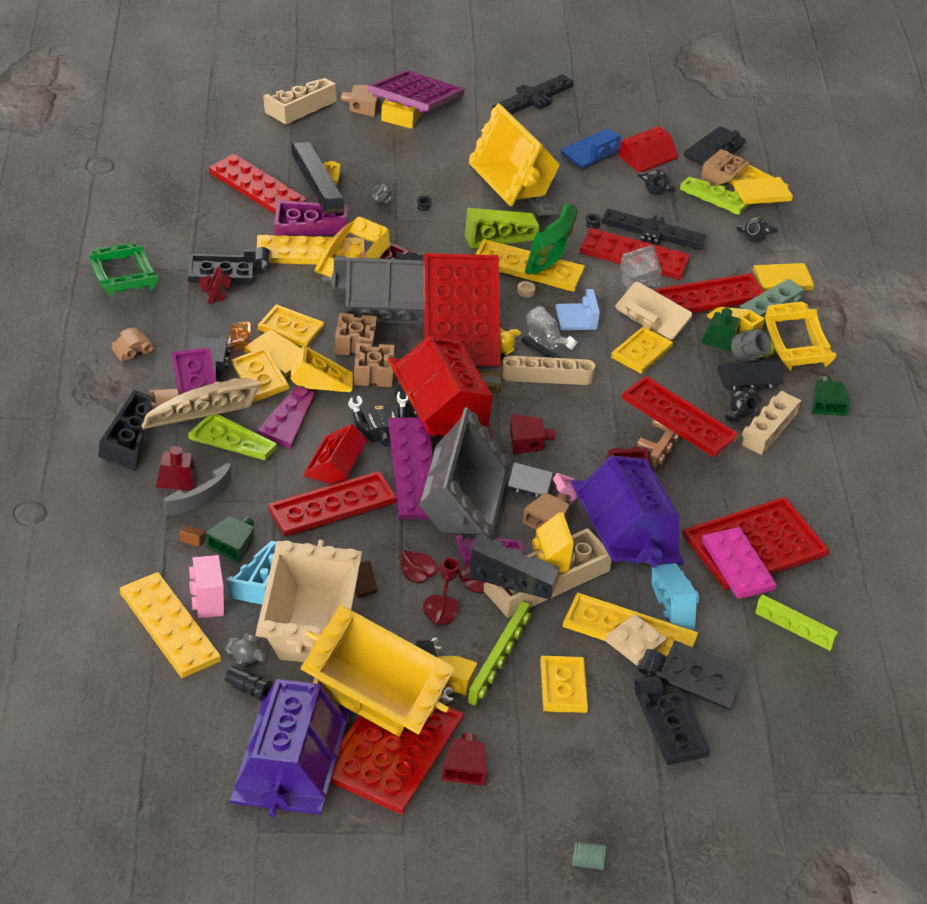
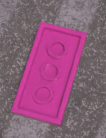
(739, 563)

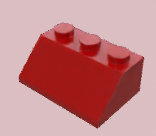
(648, 149)
(336, 455)

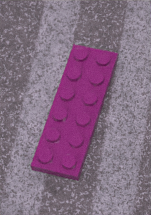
(411, 464)

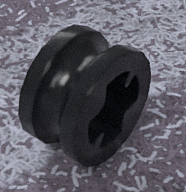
(424, 203)
(592, 221)

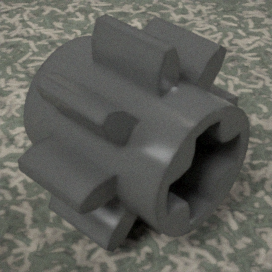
(382, 193)

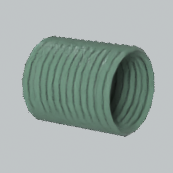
(589, 856)

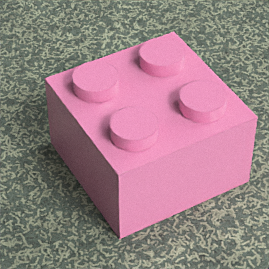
(207, 586)

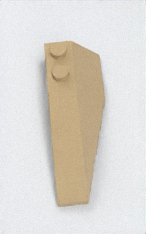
(204, 401)

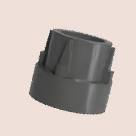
(750, 345)

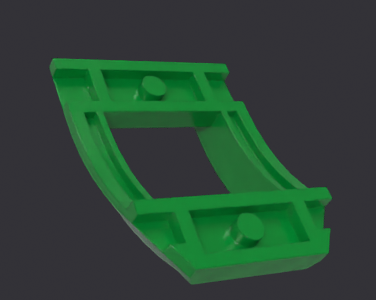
(554, 234)
(121, 284)

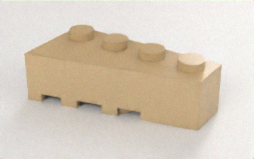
(300, 100)

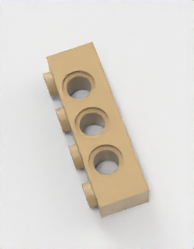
(770, 422)

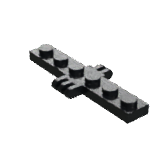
(536, 96)
(654, 229)

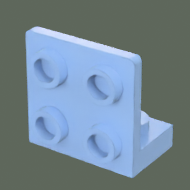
(580, 315)

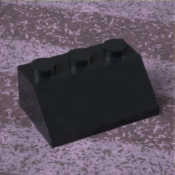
(751, 374)

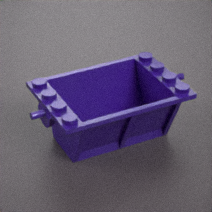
(631, 512)
(292, 749)

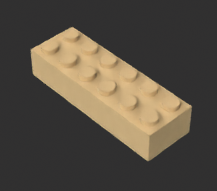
(587, 562)

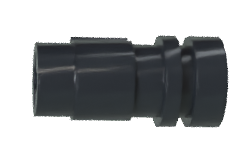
(247, 681)

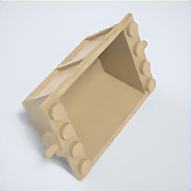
(304, 594)

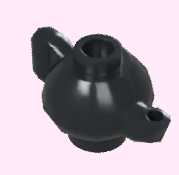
(656, 181)
(757, 229)
(742, 404)

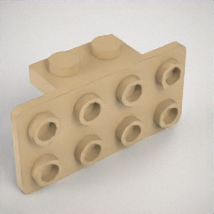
(653, 311)

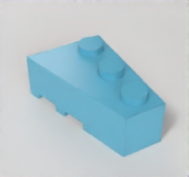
(252, 579)
(676, 594)

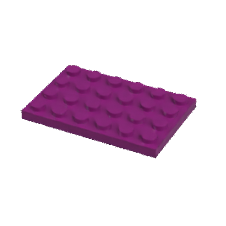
(415, 90)

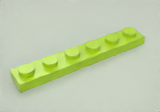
(497, 656)

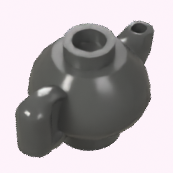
(245, 650)

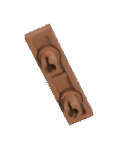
(660, 449)

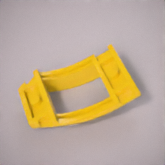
(361, 228)
(804, 355)

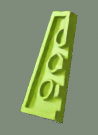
(714, 194)
(228, 435)

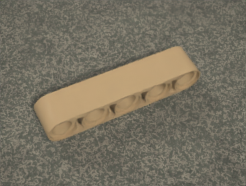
(548, 370)

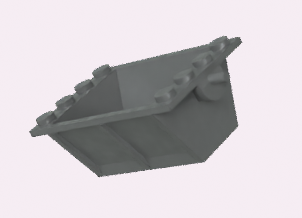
(381, 288)
(466, 479)

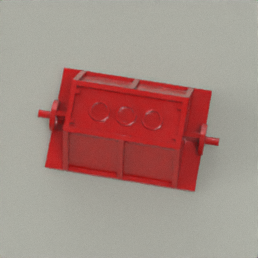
(442, 383)

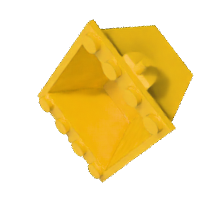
(512, 158)
(376, 672)

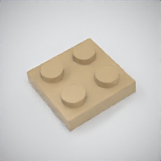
(634, 638)

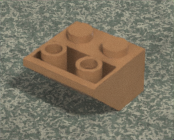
(722, 167)

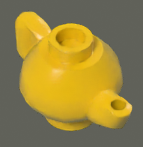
(507, 340)

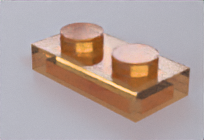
(239, 335)

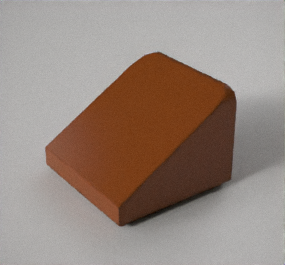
(192, 536)

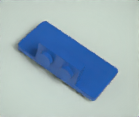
(593, 148)

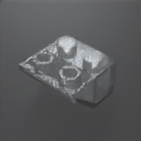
(640, 267)

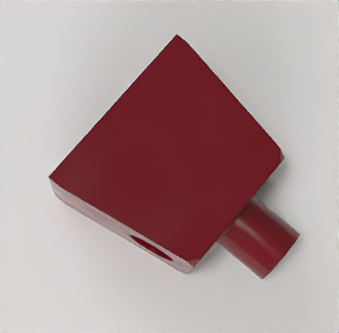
(528, 434)
(177, 470)
(465, 761)

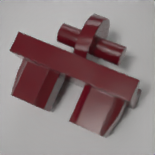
(212, 285)

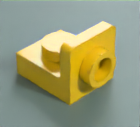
(334, 170)

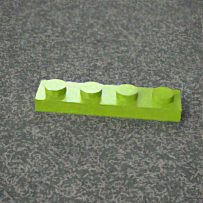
(796, 622)

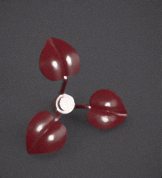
(438, 608)

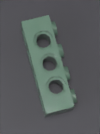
(780, 294)

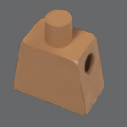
(361, 100)
(544, 509)

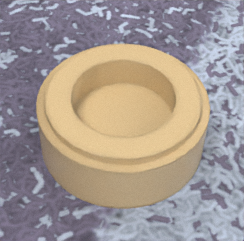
(526, 289)

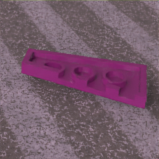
(286, 420)

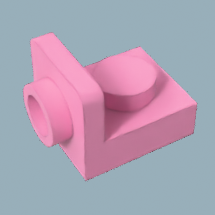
(564, 486)

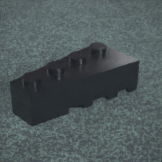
(125, 434)
(511, 568)

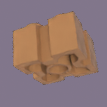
(353, 331)
(373, 365)

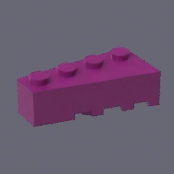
(307, 219)

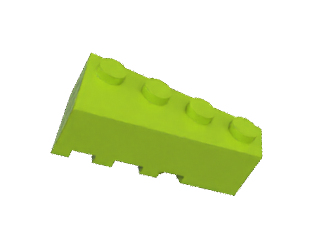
(499, 226)

